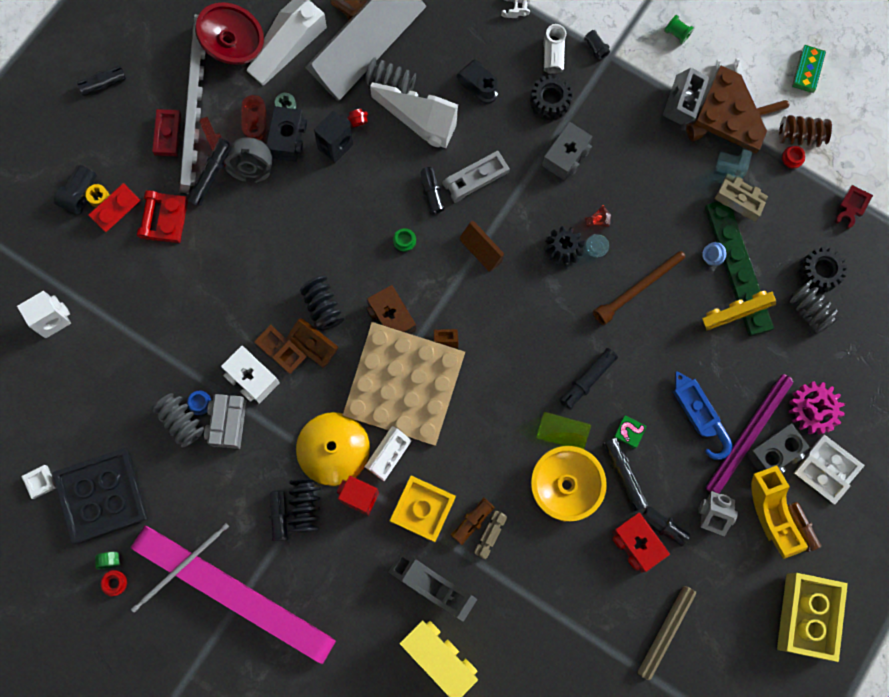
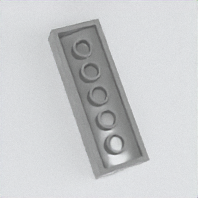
(359, 40)

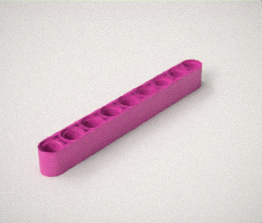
(235, 595)

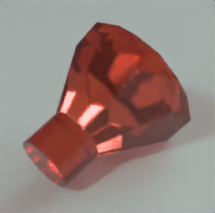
(600, 217)

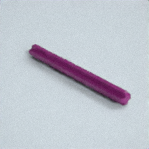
(749, 434)

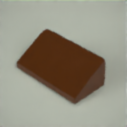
(481, 246)

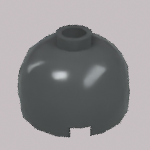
(249, 159)

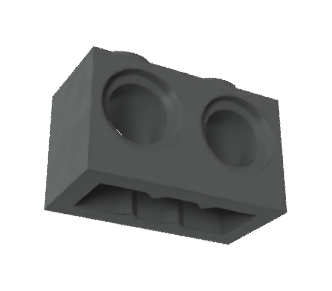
(776, 448)

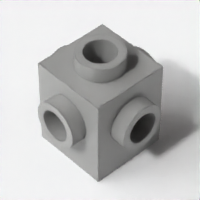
(718, 513)

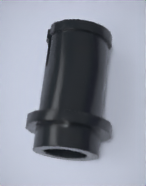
(599, 48)

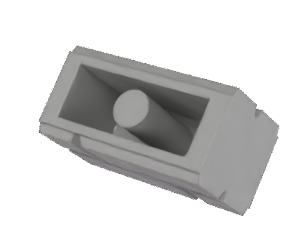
(226, 421)

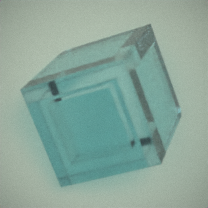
(732, 164)

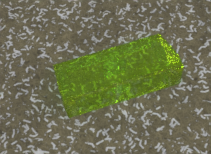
(563, 430)

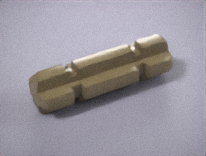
(490, 534)

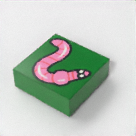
(630, 432)

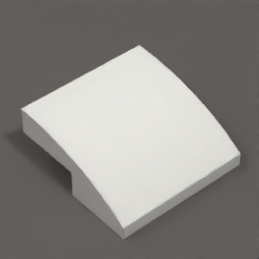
(828, 469)

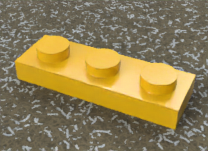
(739, 309)

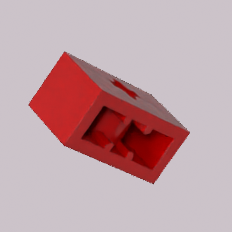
(357, 495)
(652, 548)

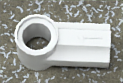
(554, 49)

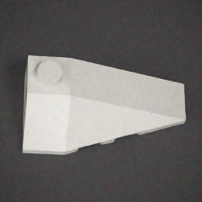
(289, 34)
(429, 118)

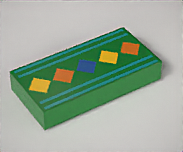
(809, 68)

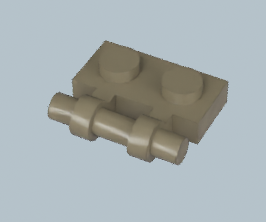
(741, 197)

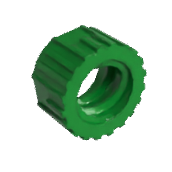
(107, 560)

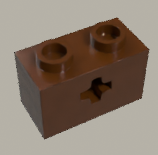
(389, 301)

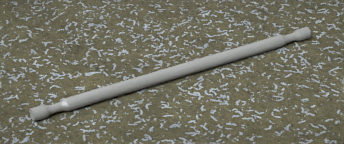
(179, 568)

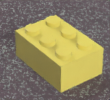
(812, 616)
(440, 659)

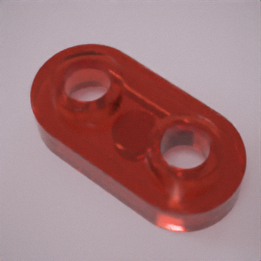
(253, 119)

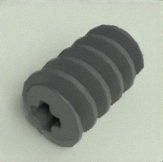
(388, 77)
(814, 307)
(177, 421)

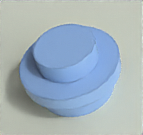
(714, 254)

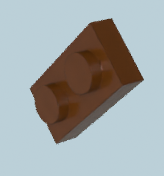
(312, 342)

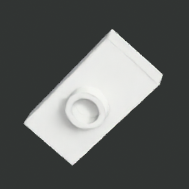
(388, 453)

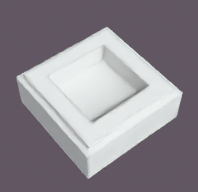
(39, 482)

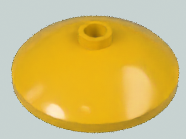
(332, 466)
(582, 473)

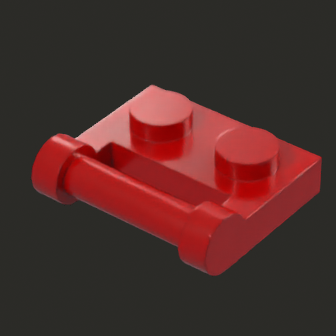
(170, 217)

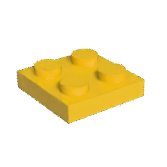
(422, 508)

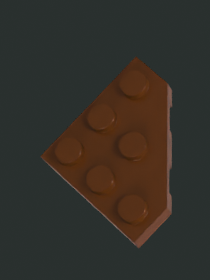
(731, 111)

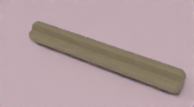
(666, 633)

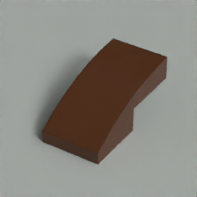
(280, 349)

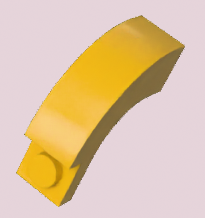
(770, 502)

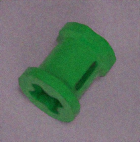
(679, 29)

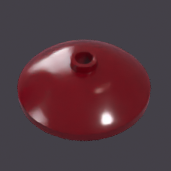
(232, 24)

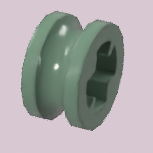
(285, 97)

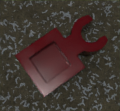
(853, 203)

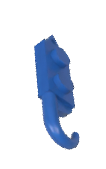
(701, 413)

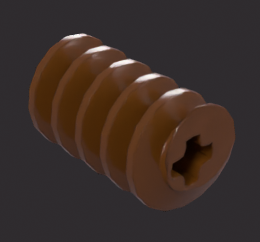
(806, 129)

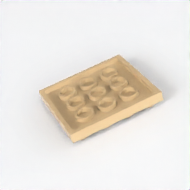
(404, 383)

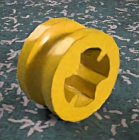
(93, 189)

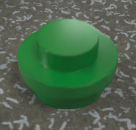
(404, 240)

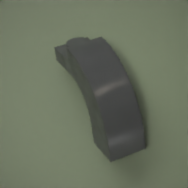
(432, 586)

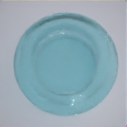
(597, 246)

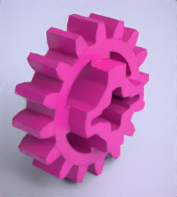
(825, 402)

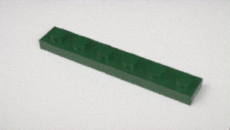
(737, 264)

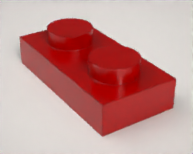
(114, 207)

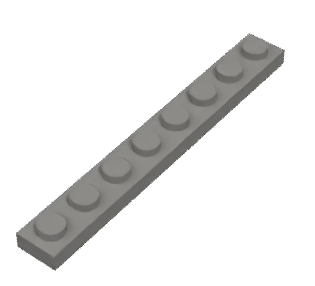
(192, 114)

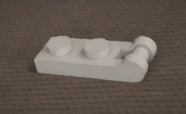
(476, 176)

